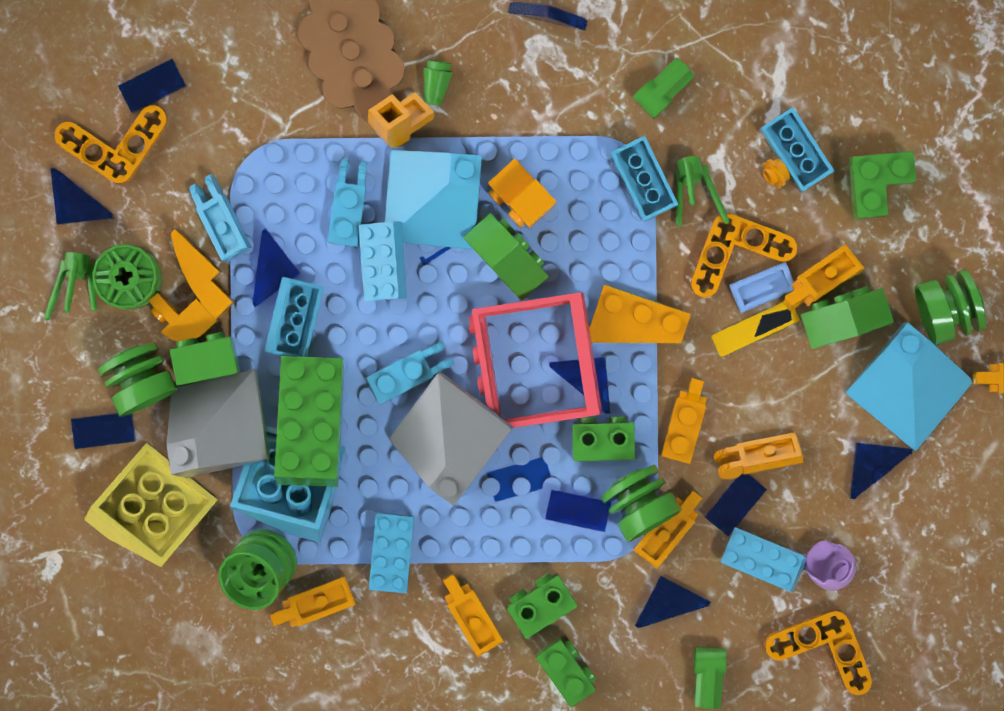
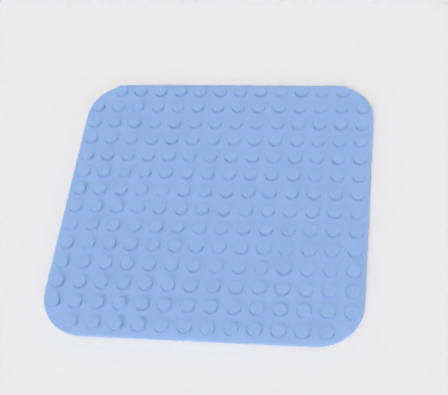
(585, 243)

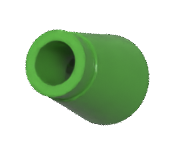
(436, 81)

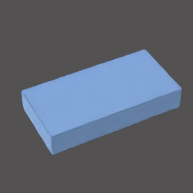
(762, 287)

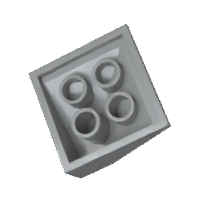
(216, 425)
(449, 437)

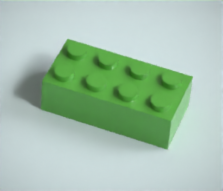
(309, 421)

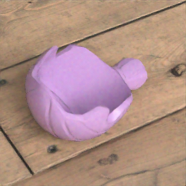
(830, 565)

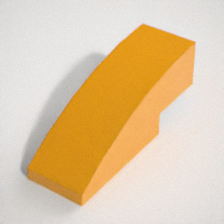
(201, 276)

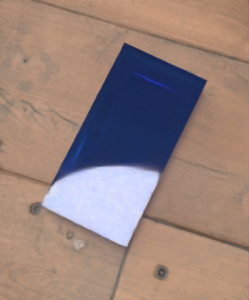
(152, 86)
(103, 430)
(534, 471)
(735, 503)
(577, 510)

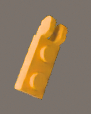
(759, 455)

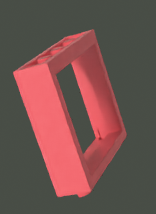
(483, 356)

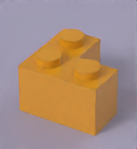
(521, 194)

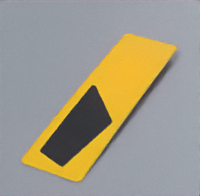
(754, 329)

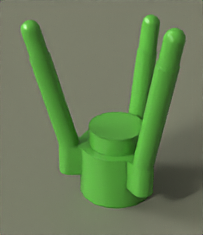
(690, 174)
(74, 268)

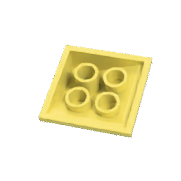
(150, 507)

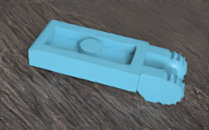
(347, 206)
(220, 220)
(406, 373)

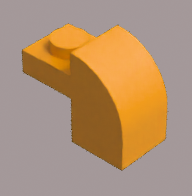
(397, 120)
(191, 323)

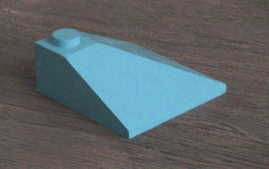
(434, 196)
(909, 386)
(290, 508)

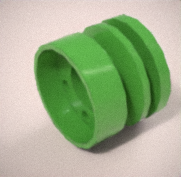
(143, 285)
(957, 305)
(137, 379)
(641, 503)
(257, 569)

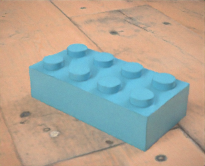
(796, 149)
(644, 178)
(382, 261)
(293, 318)
(391, 552)
(764, 559)

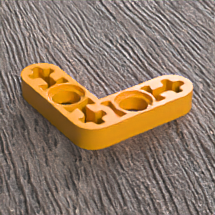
(122, 152)
(737, 238)
(834, 641)

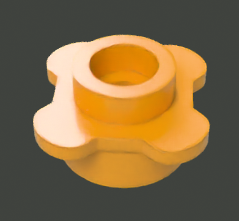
(775, 173)

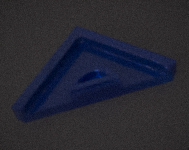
(548, 14)
(73, 203)
(271, 267)
(570, 371)
(872, 463)
(669, 601)

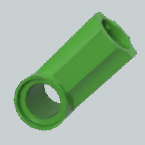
(659, 92)
(709, 671)

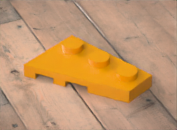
(633, 319)

